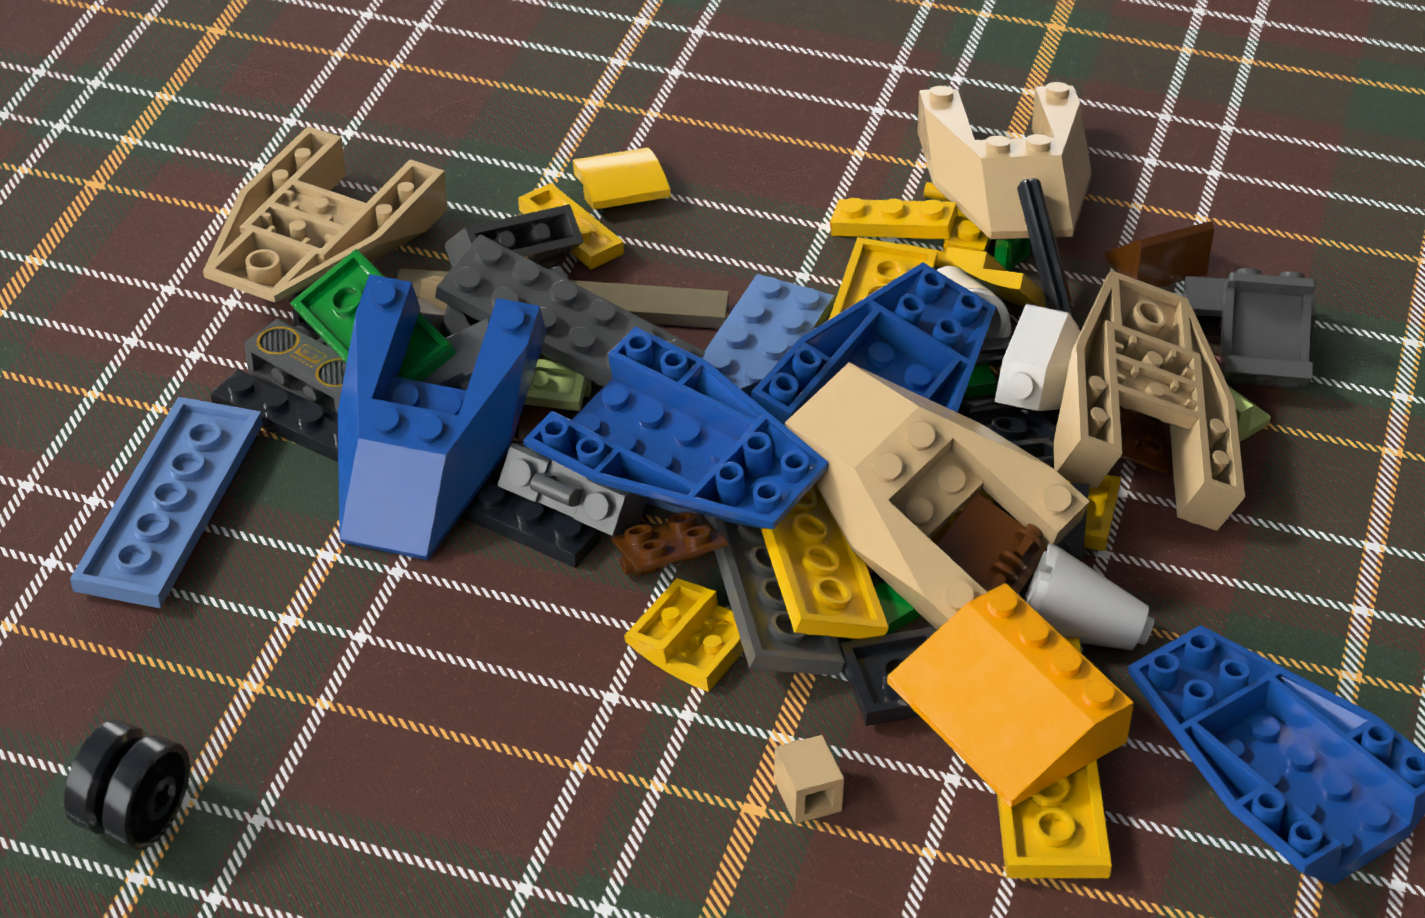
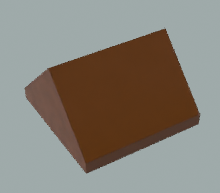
(1166, 256)

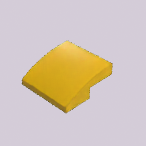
(621, 178)
(991, 274)
(688, 635)

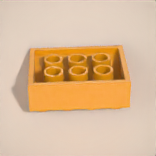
(1013, 696)

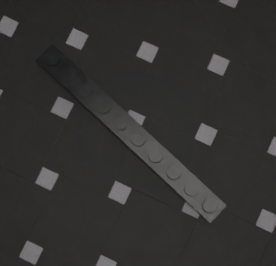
(491, 508)

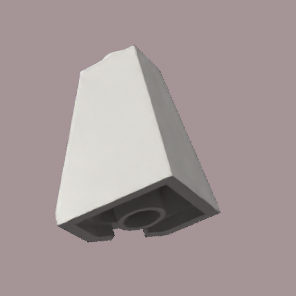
(1037, 360)

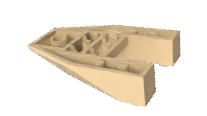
(986, 173)
(295, 229)
(1153, 358)
(907, 469)

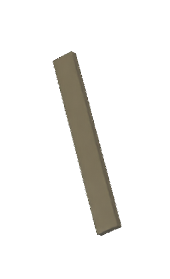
(652, 303)

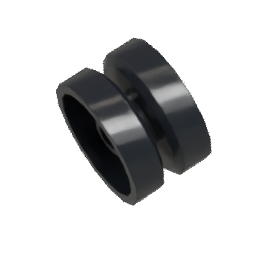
(127, 784)

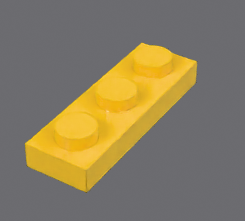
(894, 218)
(599, 242)

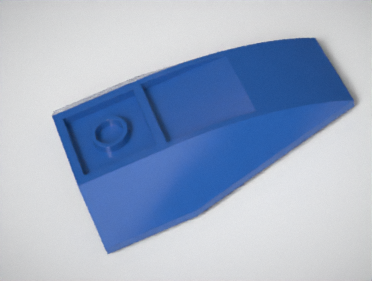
(911, 332)
(682, 438)
(1285, 754)

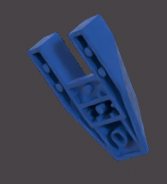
(419, 448)

